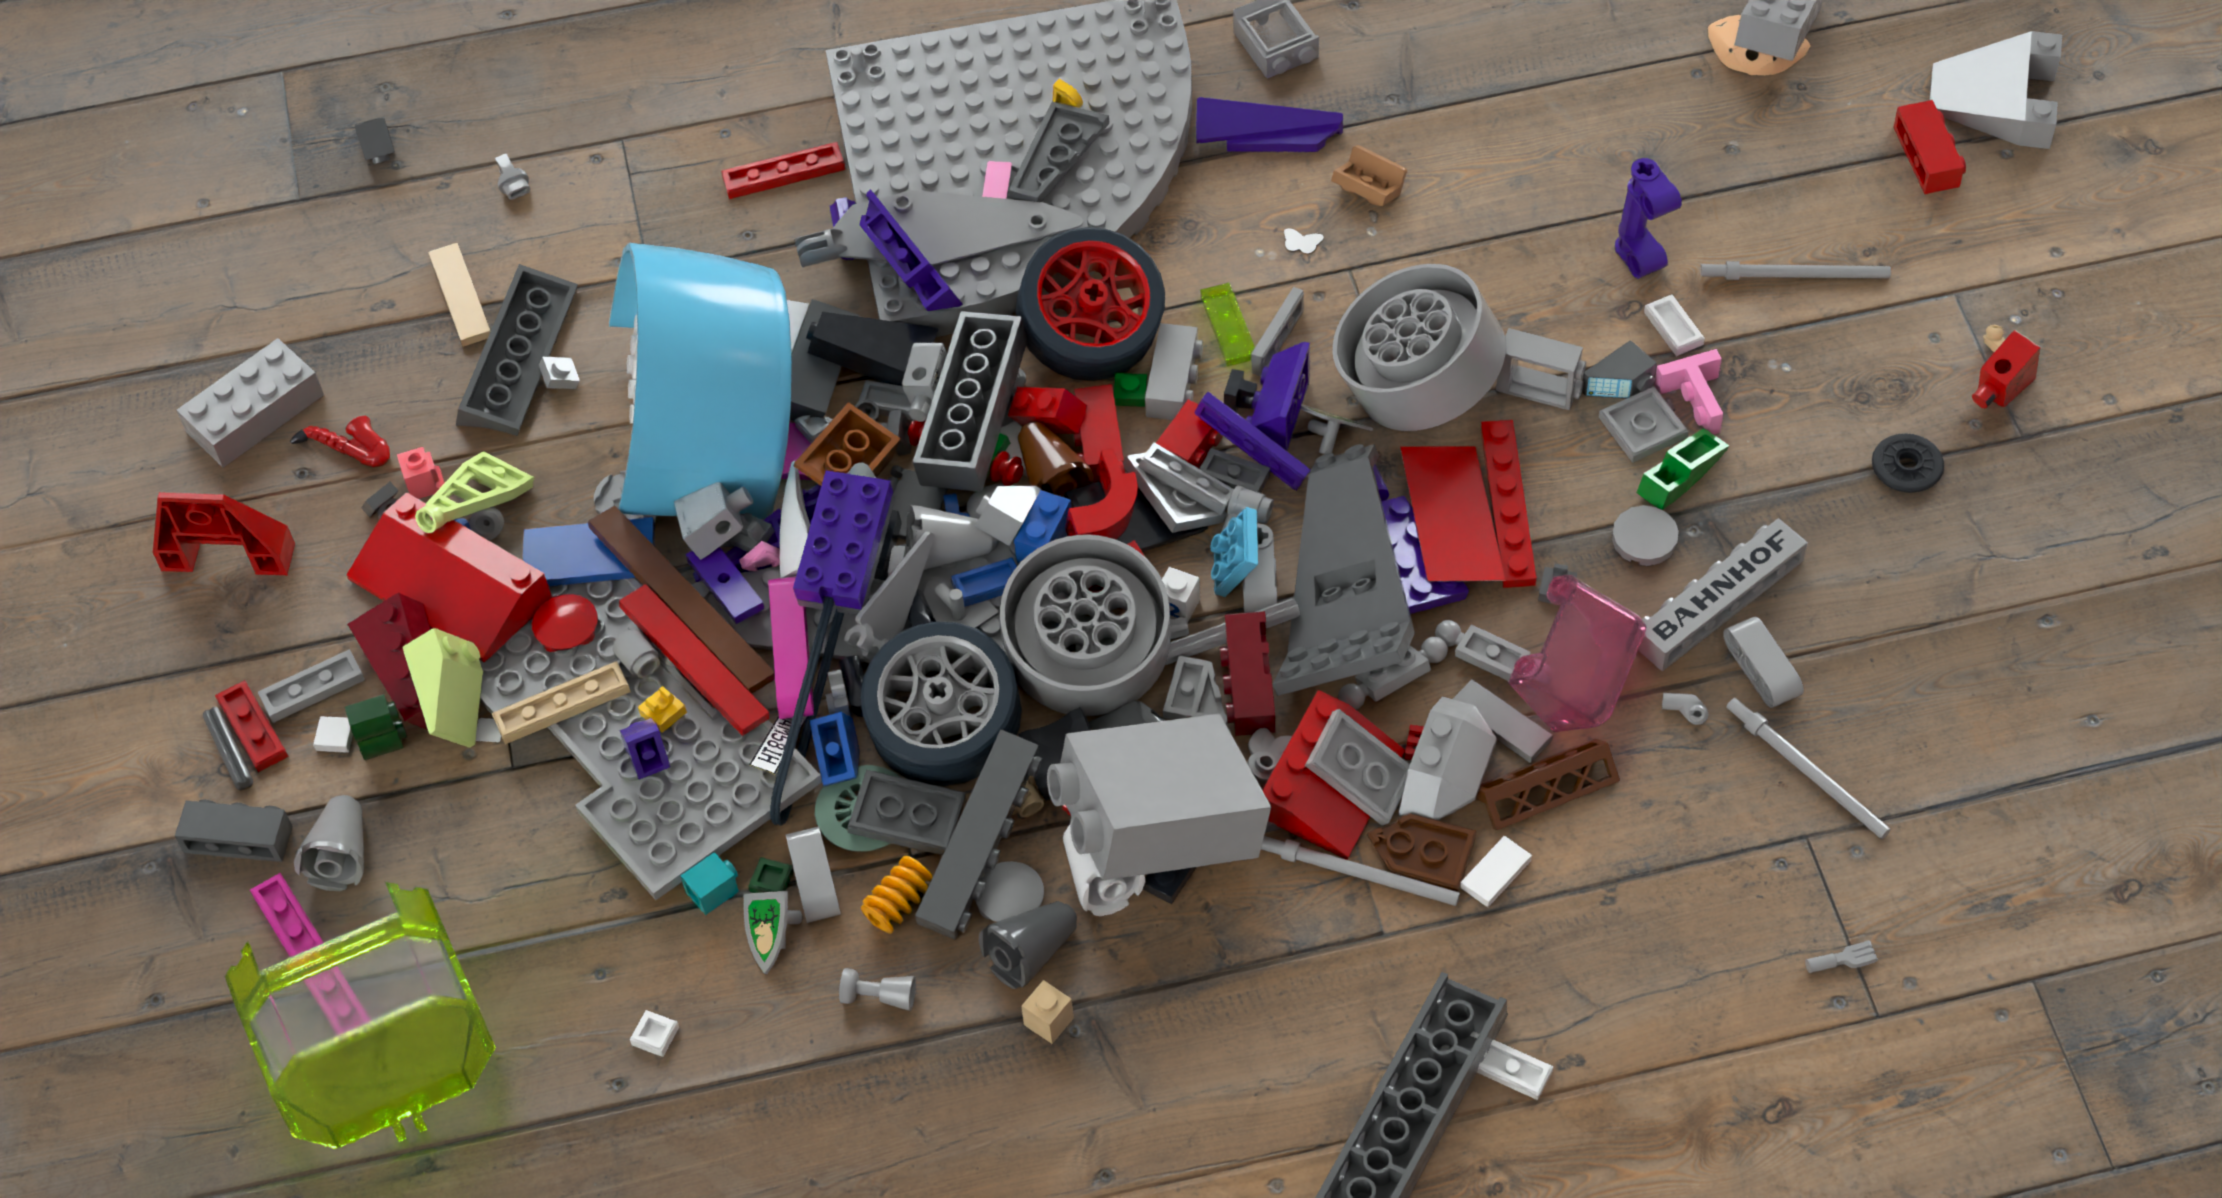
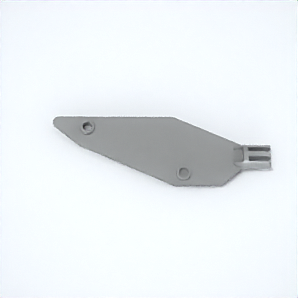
(940, 226)

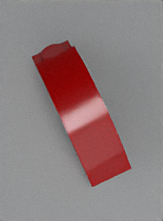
(1114, 512)

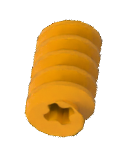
(895, 893)

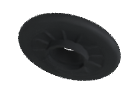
(1900, 478)

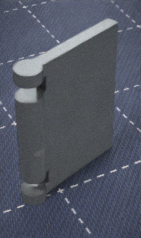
(909, 492)

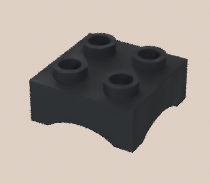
(1051, 743)

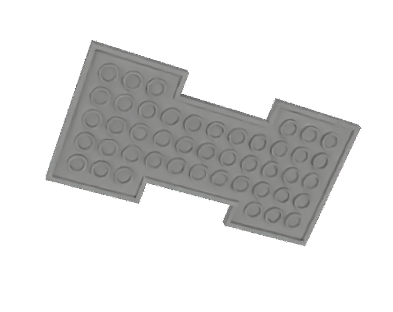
(672, 816)

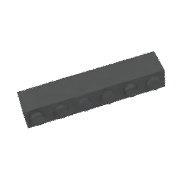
(978, 834)

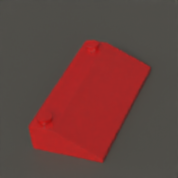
(456, 574)

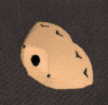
(1724, 38)

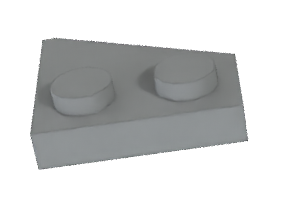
(1193, 691)

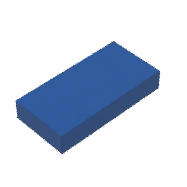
(984, 582)

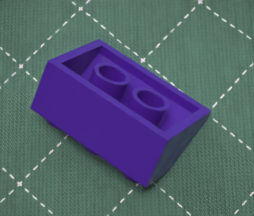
(1282, 394)

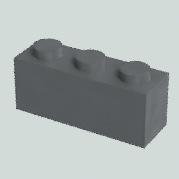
(233, 830)

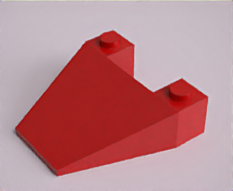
(196, 519)

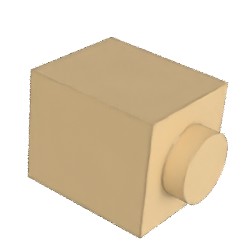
(1047, 1011)

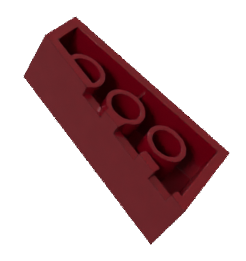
(381, 636)

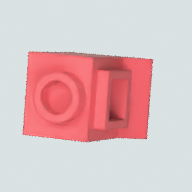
(420, 473)

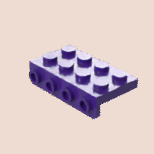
(1406, 545)

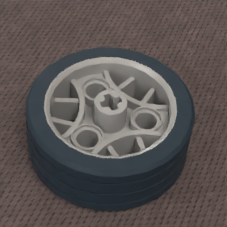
(939, 701)

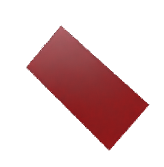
(1452, 513)

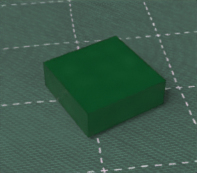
(770, 876)

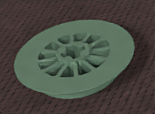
(826, 812)

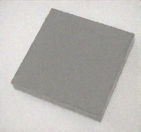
(1643, 424)

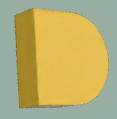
(1066, 94)

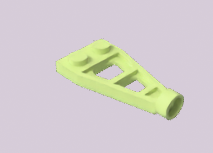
(484, 469)

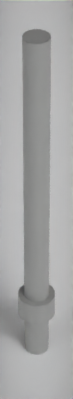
(1733, 270)
(1758, 725)
(1292, 851)

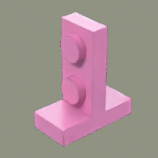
(1691, 377)

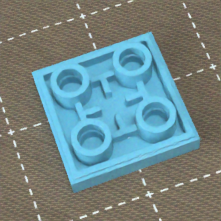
(1235, 552)

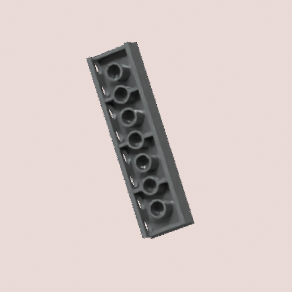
(1417, 1094)

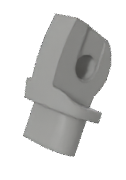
(512, 180)

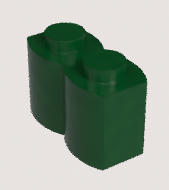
(376, 726)

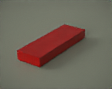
(251, 726)

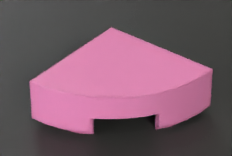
(759, 556)

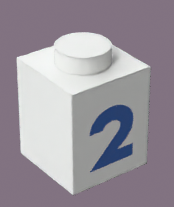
(1182, 593)

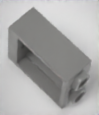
(1536, 384)

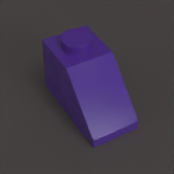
(645, 748)

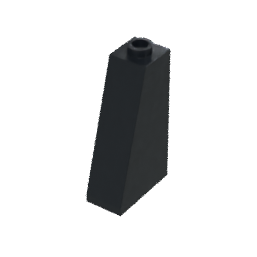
(867, 344)

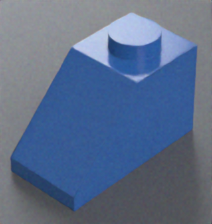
(836, 747)

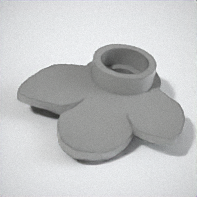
(1265, 751)

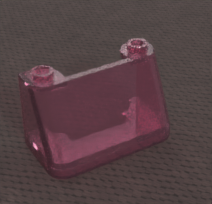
(1582, 660)

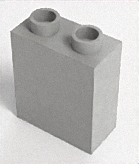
(1159, 796)

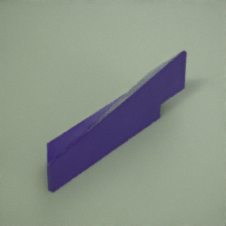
(1264, 126)
(906, 257)

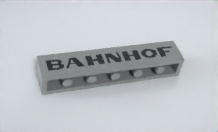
(1721, 593)

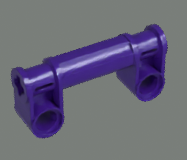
(1647, 197)

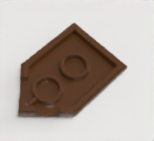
(1425, 849)

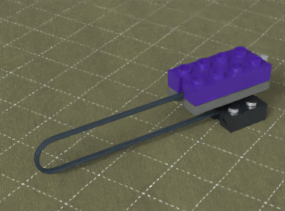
(841, 558)

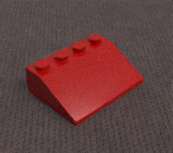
(1302, 799)

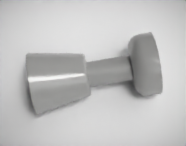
(891, 991)

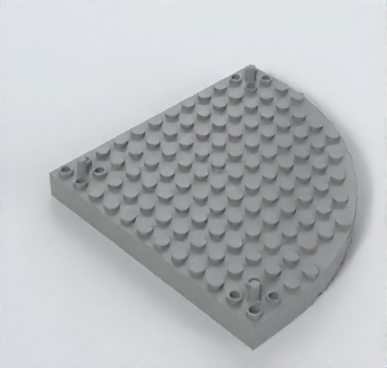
(952, 99)

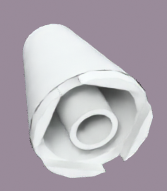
(1094, 893)

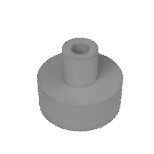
(487, 523)

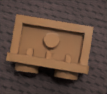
(1370, 176)

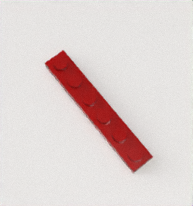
(1508, 503)

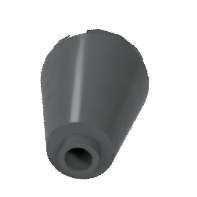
(1026, 941)

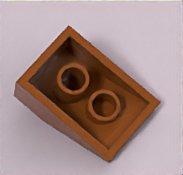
(847, 441)

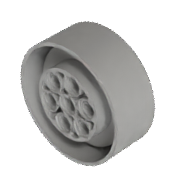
(1419, 347)
(1098, 675)

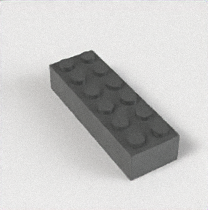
(970, 401)

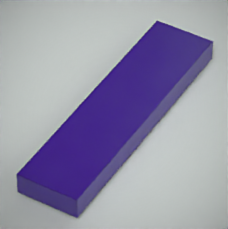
(1252, 441)

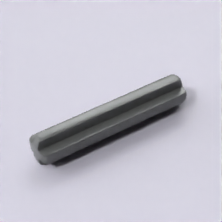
(227, 748)

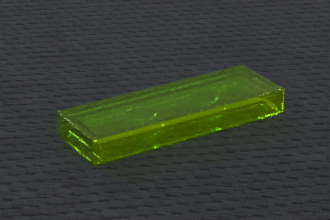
(1227, 323)

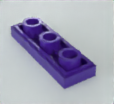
(726, 584)

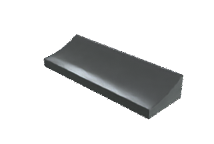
(511, 357)

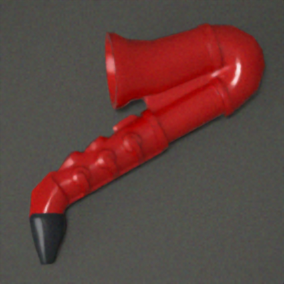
(364, 446)

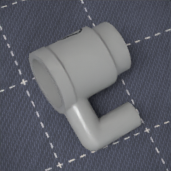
(1245, 498)

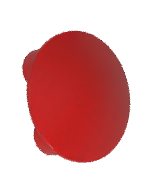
(565, 622)

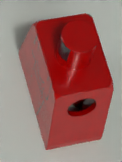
(2007, 371)

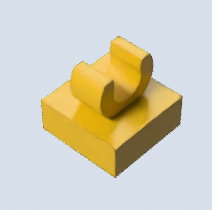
(662, 708)

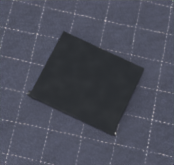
(1145, 524)

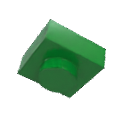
(1130, 389)

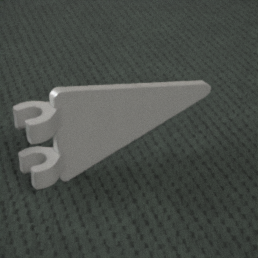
(890, 605)

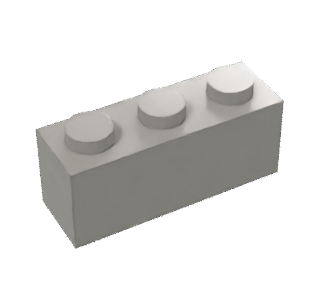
(1172, 370)

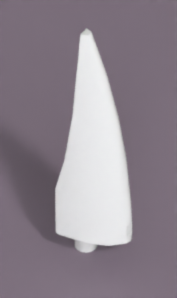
(793, 525)

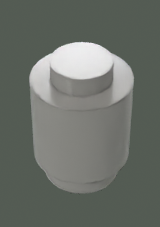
(636, 653)

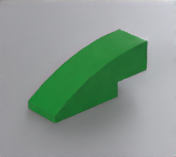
(1681, 468)

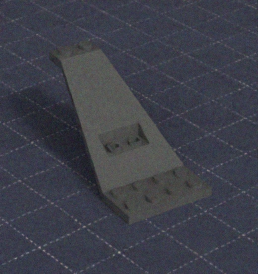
(1346, 579)

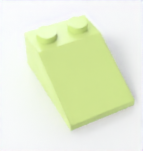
(447, 684)

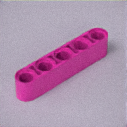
(789, 646)

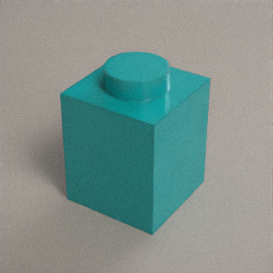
(710, 882)

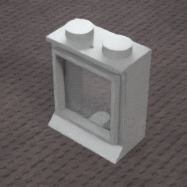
(1275, 35)

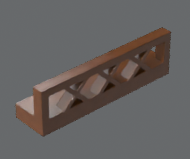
(1543, 771)

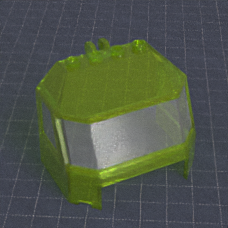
(364, 1025)

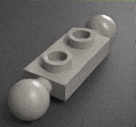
(1481, 648)
(1388, 679)

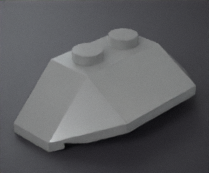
(1448, 761)

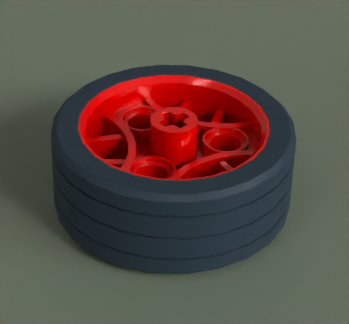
(1090, 303)

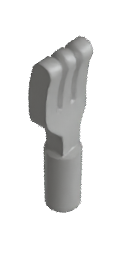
(1852, 956)

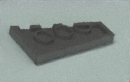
(1055, 149)

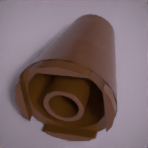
(1051, 461)

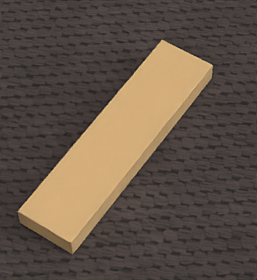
(460, 294)
(561, 702)

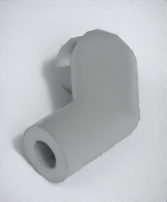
(1688, 705)

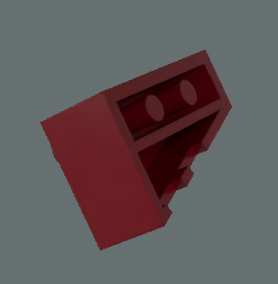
(1248, 673)

